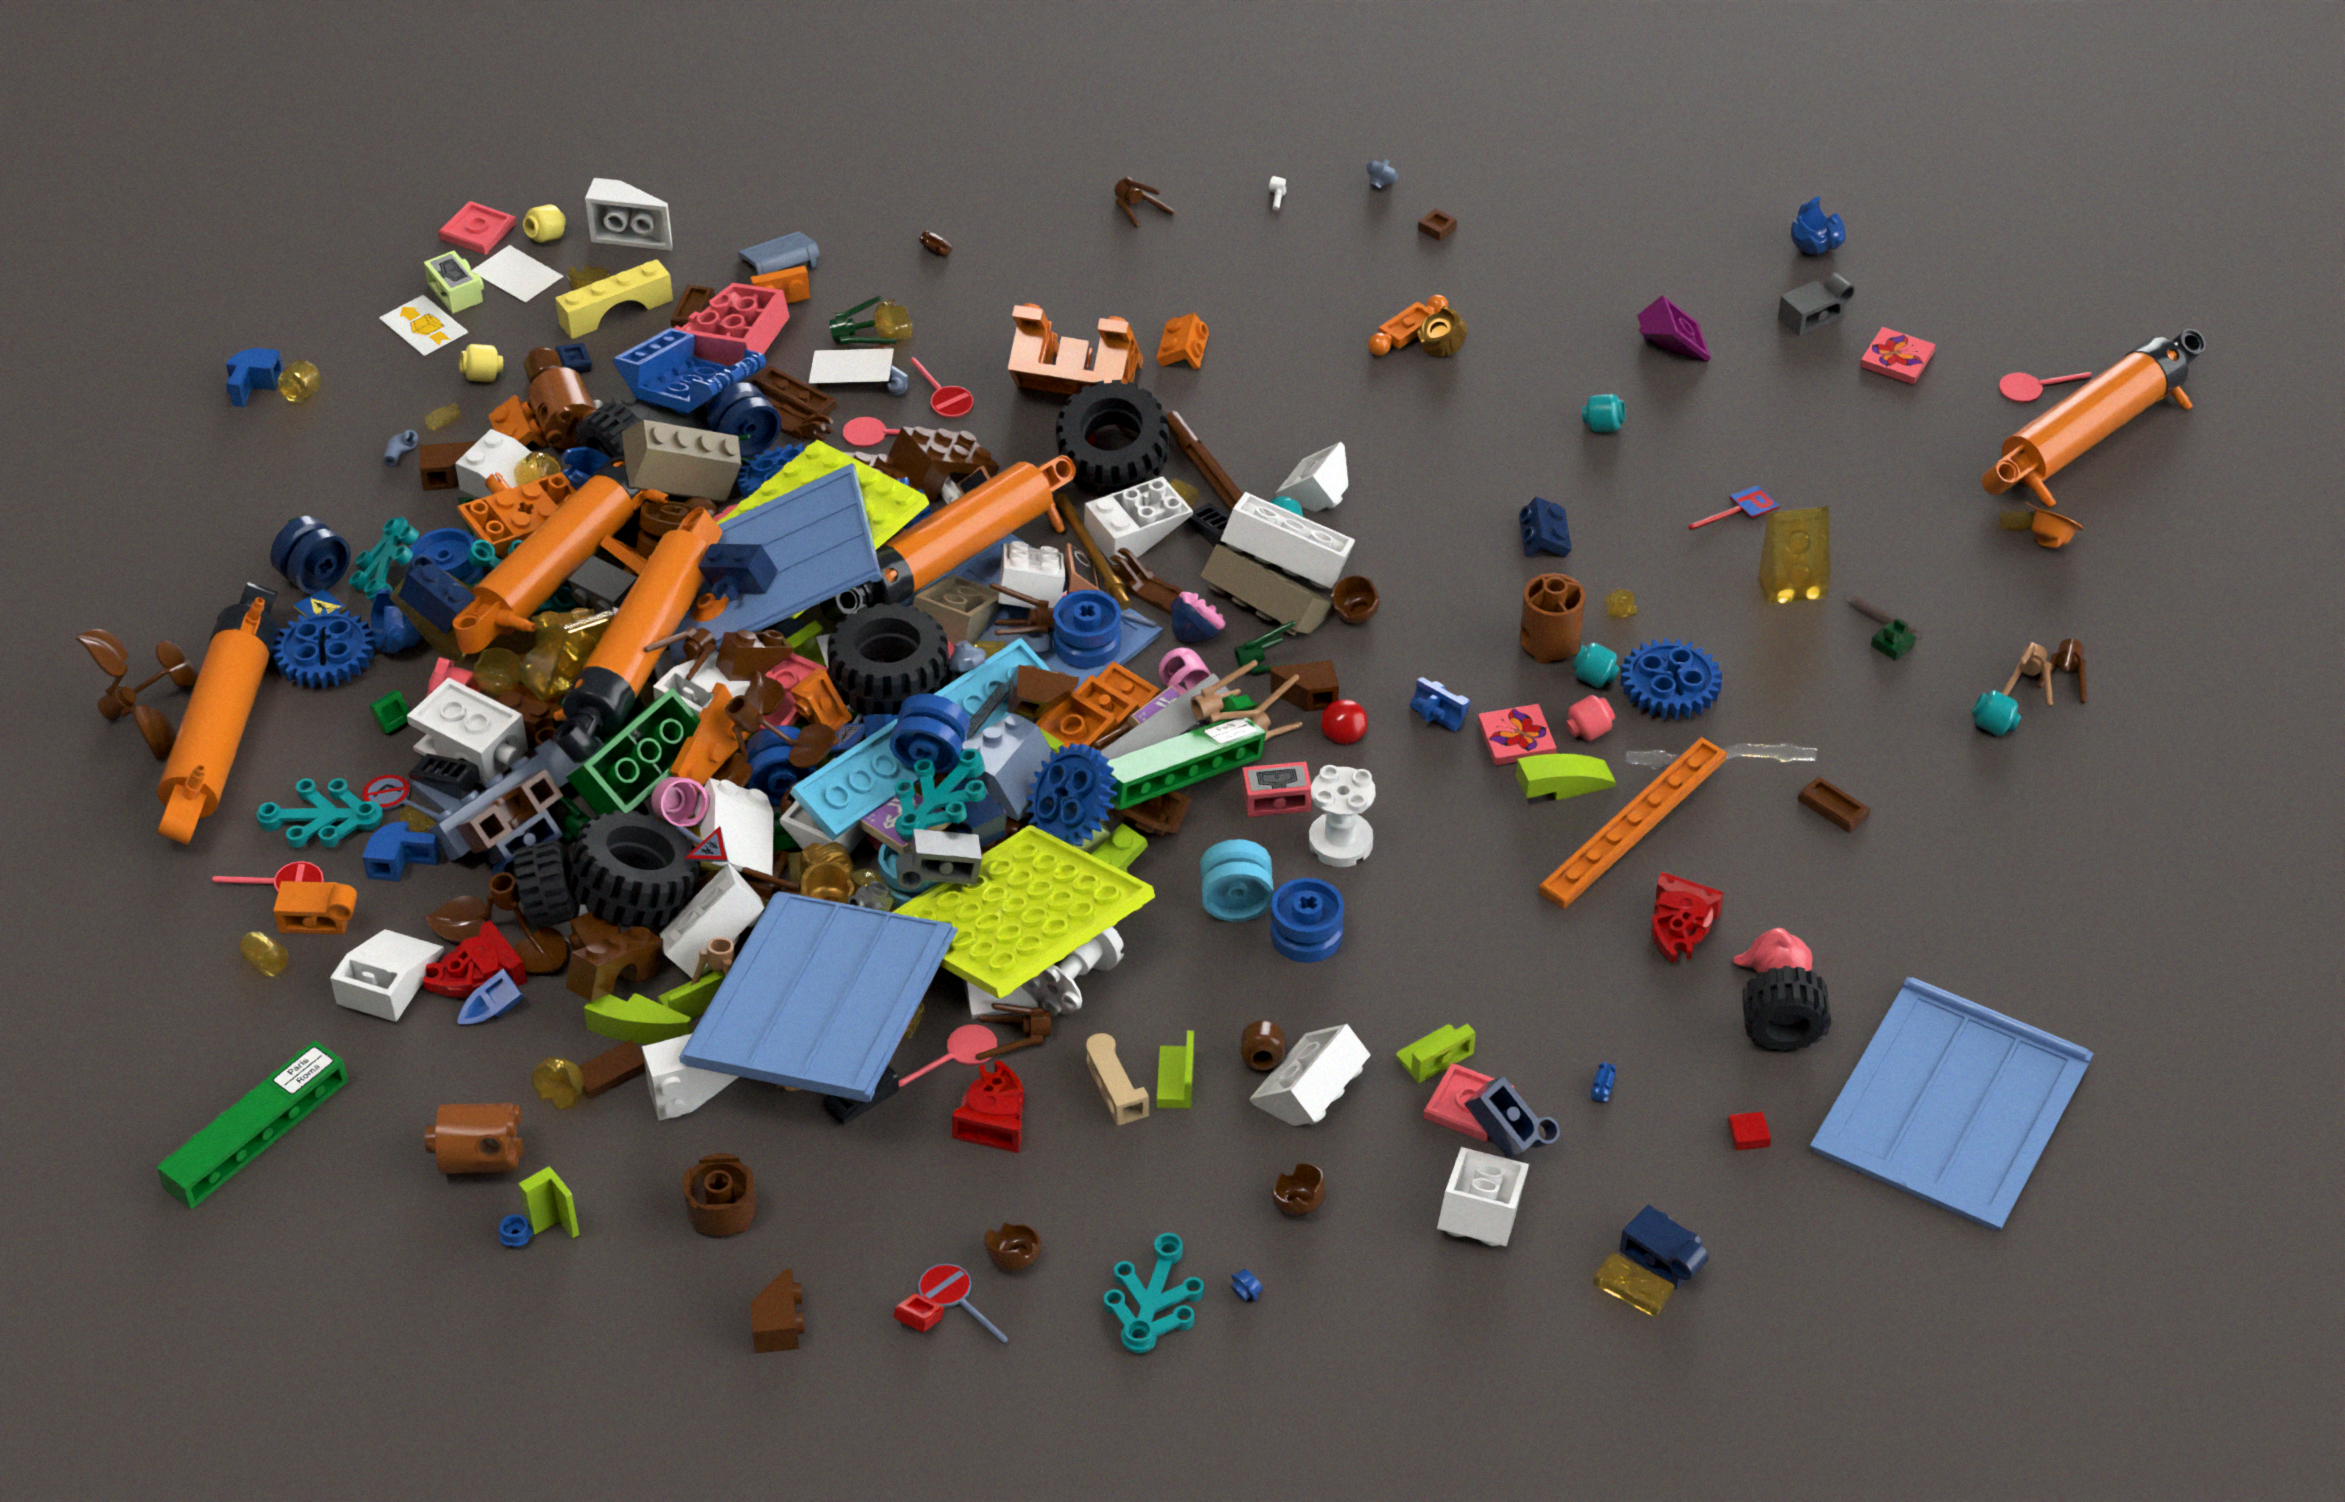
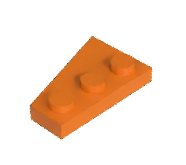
(711, 742)

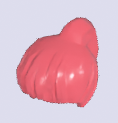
(1776, 949)

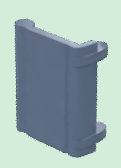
(781, 253)

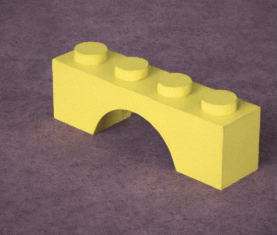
(584, 307)

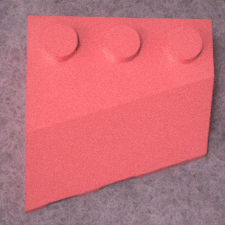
(737, 321)

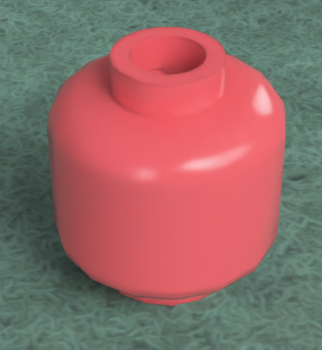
(1590, 718)

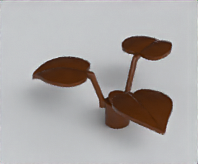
(110, 657)
(747, 713)
(465, 915)

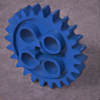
(765, 467)
(347, 648)
(1671, 678)
(1072, 794)

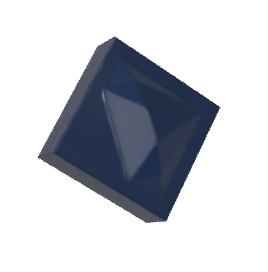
(574, 357)

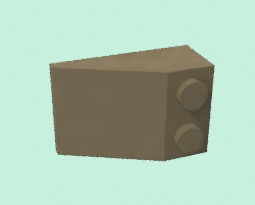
(959, 606)

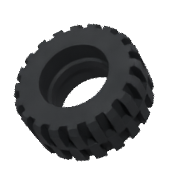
(1113, 405)
(887, 633)
(632, 869)

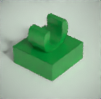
(390, 711)

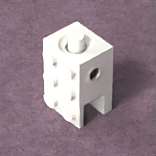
(469, 728)

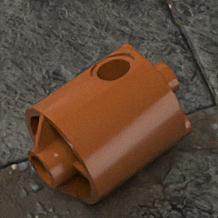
(560, 404)
(1552, 617)
(476, 1138)

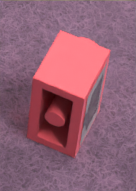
(1276, 789)

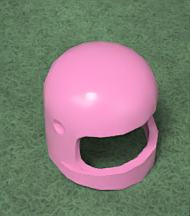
(1182, 666)
(677, 800)

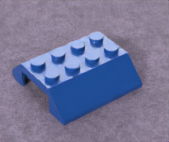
(670, 376)

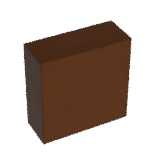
(1437, 224)

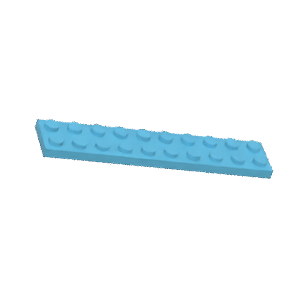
(867, 773)

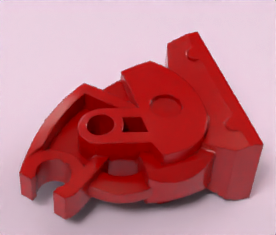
(1682, 914)
(474, 964)
(991, 1110)

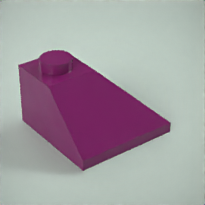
(1673, 329)

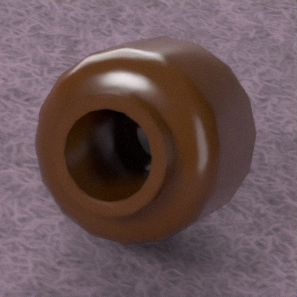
(541, 360)
(1262, 1045)

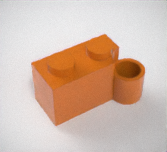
(314, 907)

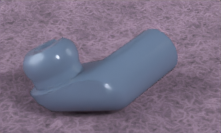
(898, 383)
(399, 445)

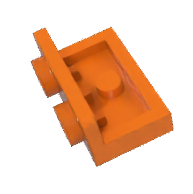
(792, 281)
(1183, 339)
(517, 421)
(820, 701)

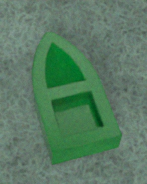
(1240, 703)

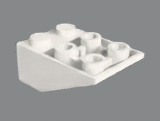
(1135, 517)
(1032, 573)
(698, 690)
(383, 974)

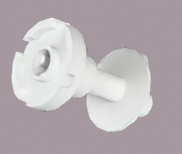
(1342, 834)
(1055, 984)

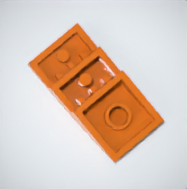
(1098, 706)

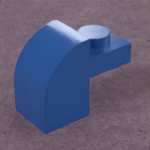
(252, 369)
(394, 847)

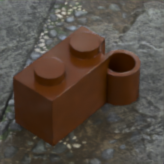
(536, 714)

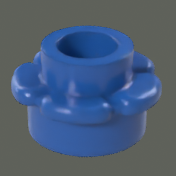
(514, 1224)
(1246, 1285)

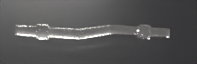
(1782, 752)

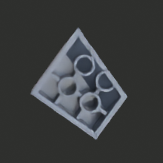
(1010, 756)

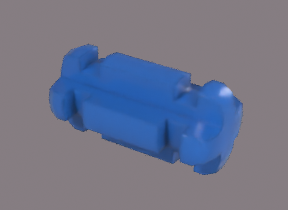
(1603, 1082)

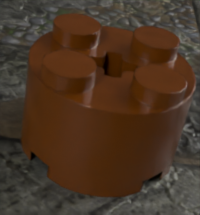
(719, 1195)

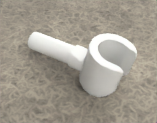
(1277, 186)

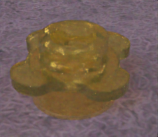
(1621, 603)

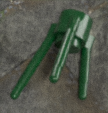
(844, 328)
(1254, 649)
(572, 820)

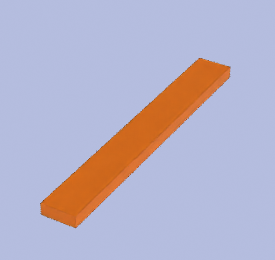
(1632, 823)

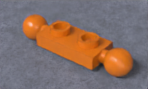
(1404, 326)

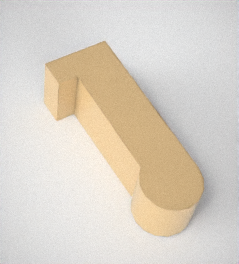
(1115, 1087)

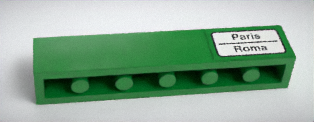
(1184, 760)
(252, 1124)

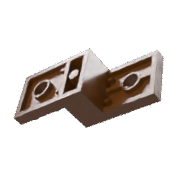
(929, 457)

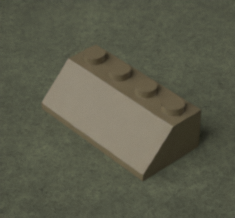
(681, 460)
(1266, 590)

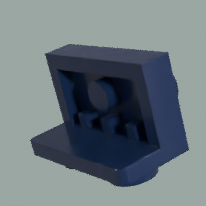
(1544, 526)

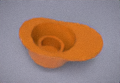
(2053, 529)

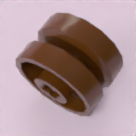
(656, 521)

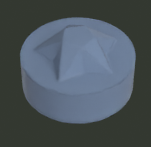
(1037, 641)

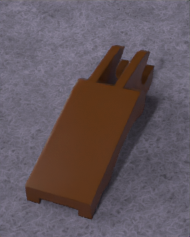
(802, 425)
(1143, 582)

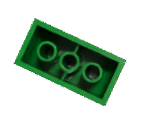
(636, 757)

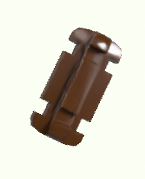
(935, 243)

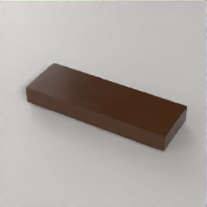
(793, 392)

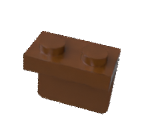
(1157, 814)

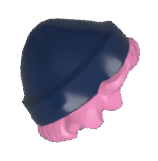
(1193, 619)

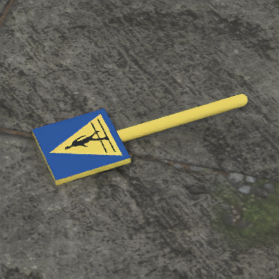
(317, 602)

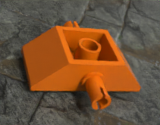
(515, 511)

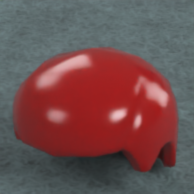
(1344, 721)

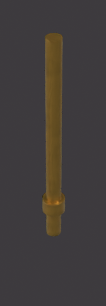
(1113, 584)

